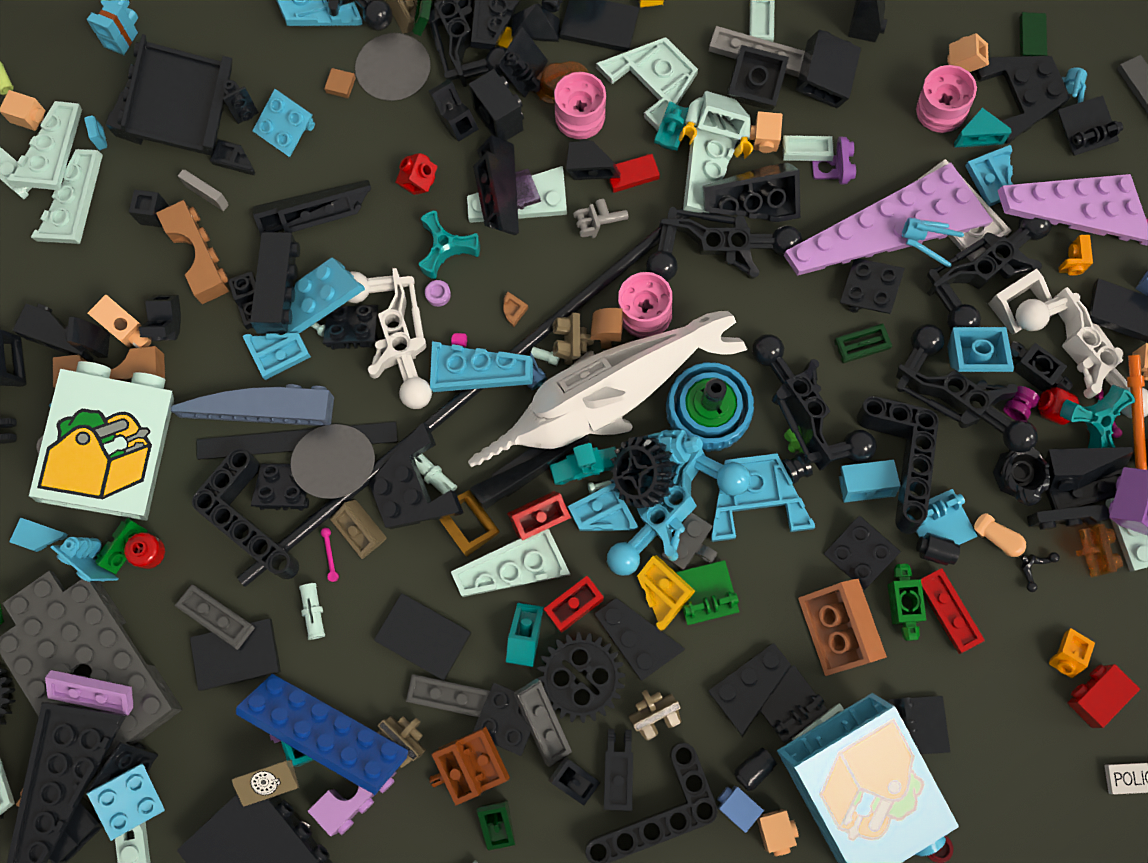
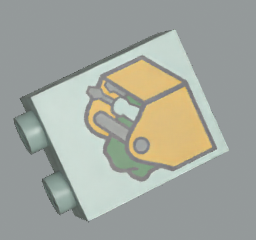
(103, 442)

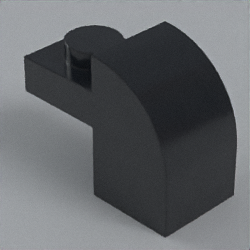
(451, 111)
(162, 317)

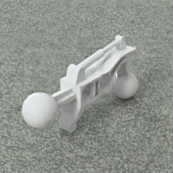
(1084, 342)
(414, 391)

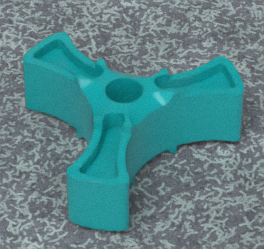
(445, 245)
(1099, 416)
(583, 463)

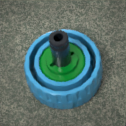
(710, 404)

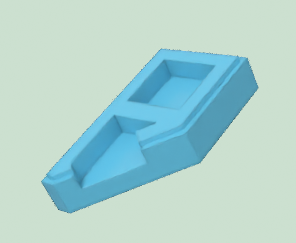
(35, 536)

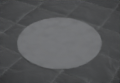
(392, 66)
(332, 461)

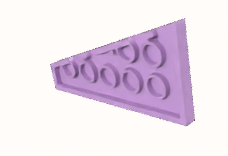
(1084, 204)

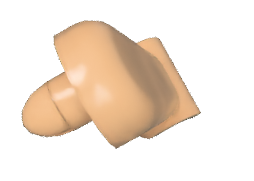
(1006, 539)

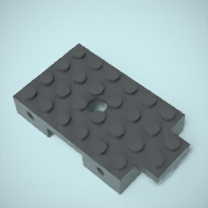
(78, 627)

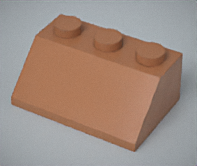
(842, 627)

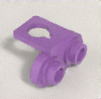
(844, 169)

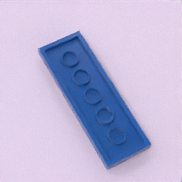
(322, 733)

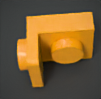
(1079, 257)
(1072, 654)

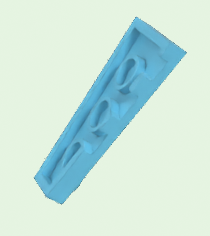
(474, 369)

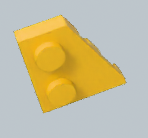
(664, 590)

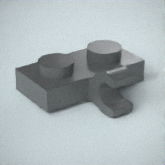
(691, 542)

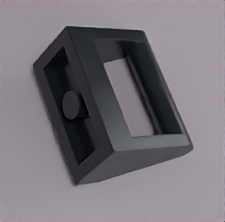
(19, 376)

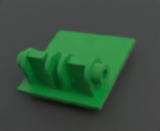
(712, 594)

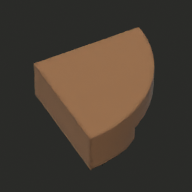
(513, 309)

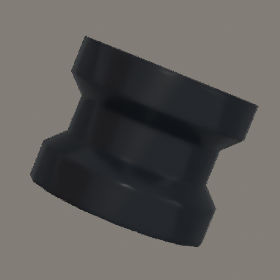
(797, 467)

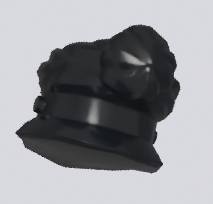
(1023, 475)

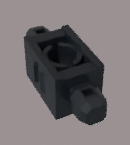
(1048, 363)

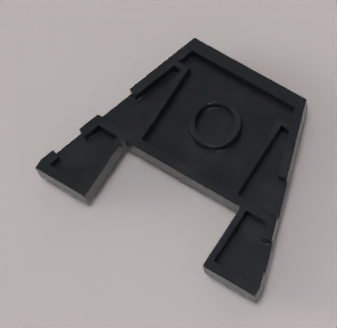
(1034, 85)
(401, 490)

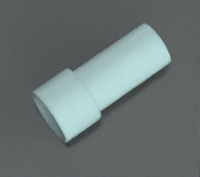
(545, 355)

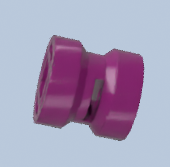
(1021, 404)

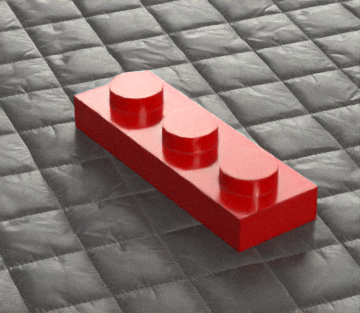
(951, 611)

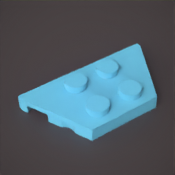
(321, 294)

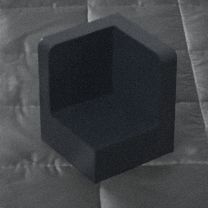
(144, 207)

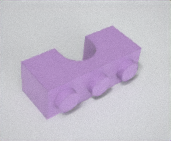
(336, 812)

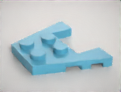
(317, 13)
(767, 488)

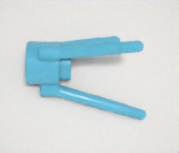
(1075, 82)
(917, 230)

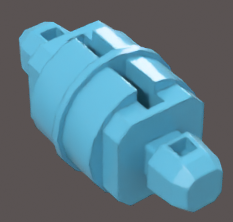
(678, 444)

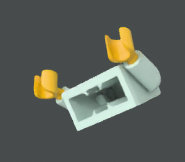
(720, 116)

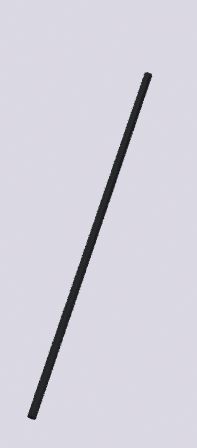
(464, 396)

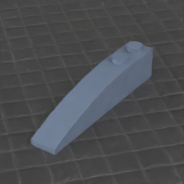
(263, 405)

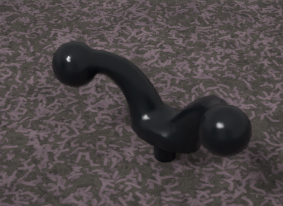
(1029, 561)

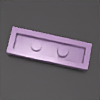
(89, 692)

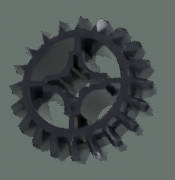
(654, 483)

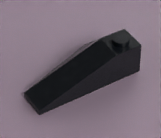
(868, 20)
(760, 193)

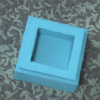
(96, 132)

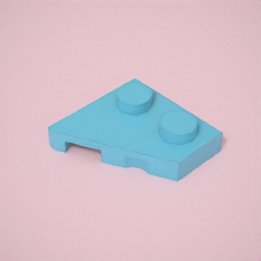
(991, 173)
(276, 352)
(602, 512)

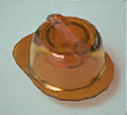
(553, 74)

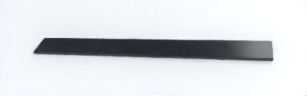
(283, 441)

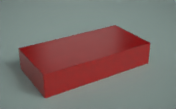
(635, 173)

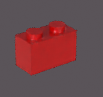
(538, 515)
(574, 604)
(1102, 695)

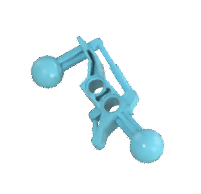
(731, 479)

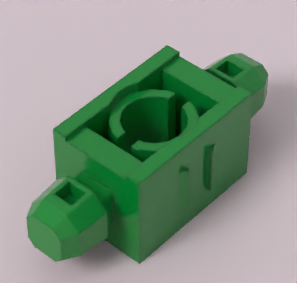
(903, 573)

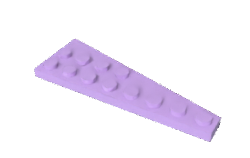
(878, 228)

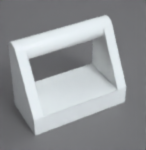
(999, 303)

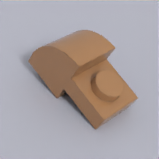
(607, 326)

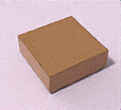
(340, 83)

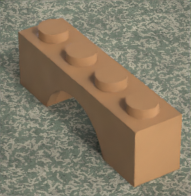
(204, 276)
(142, 360)

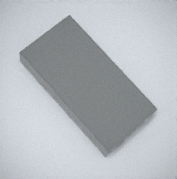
(203, 190)

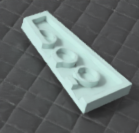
(49, 150)
(706, 165)
(550, 189)
(71, 203)
(512, 566)

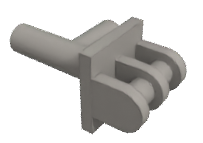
(590, 221)

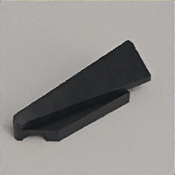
(497, 185)
(311, 208)
(521, 472)

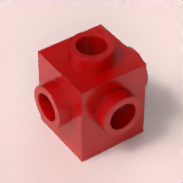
(416, 173)

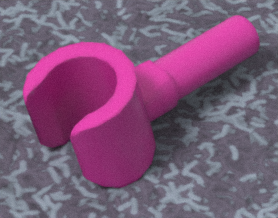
(459, 339)

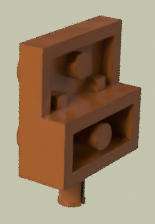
(469, 766)

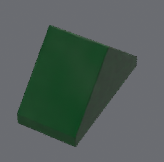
(496, 825)

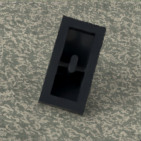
(574, 781)

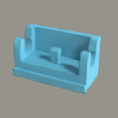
(869, 481)

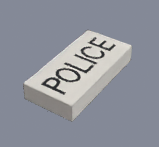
(1127, 778)

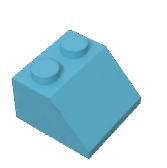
(980, 349)

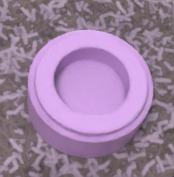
(437, 293)

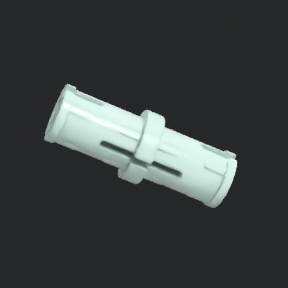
(434, 475)
(312, 611)

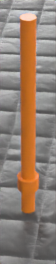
(1136, 383)

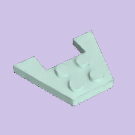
(659, 68)

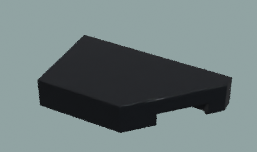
(231, 157)

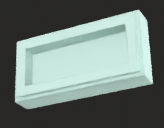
(762, 19)
(807, 148)

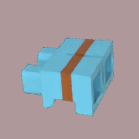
(114, 25)

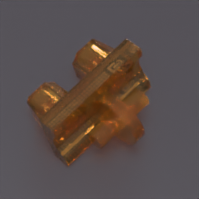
(1097, 550)

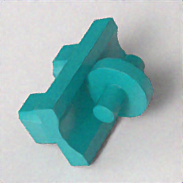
(671, 126)

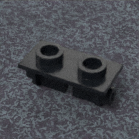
(239, 102)

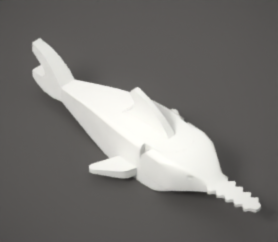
(608, 385)

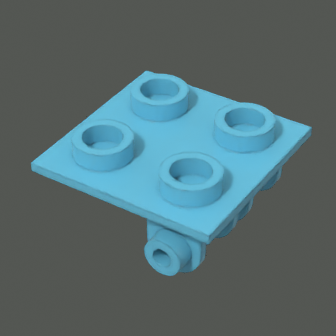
(283, 122)
(947, 518)
(80, 554)
(125, 801)

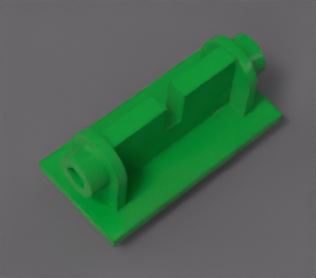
(112, 554)

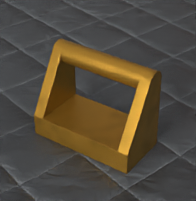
(465, 546)

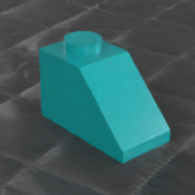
(524, 634)

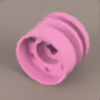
(946, 98)
(580, 105)
(644, 292)

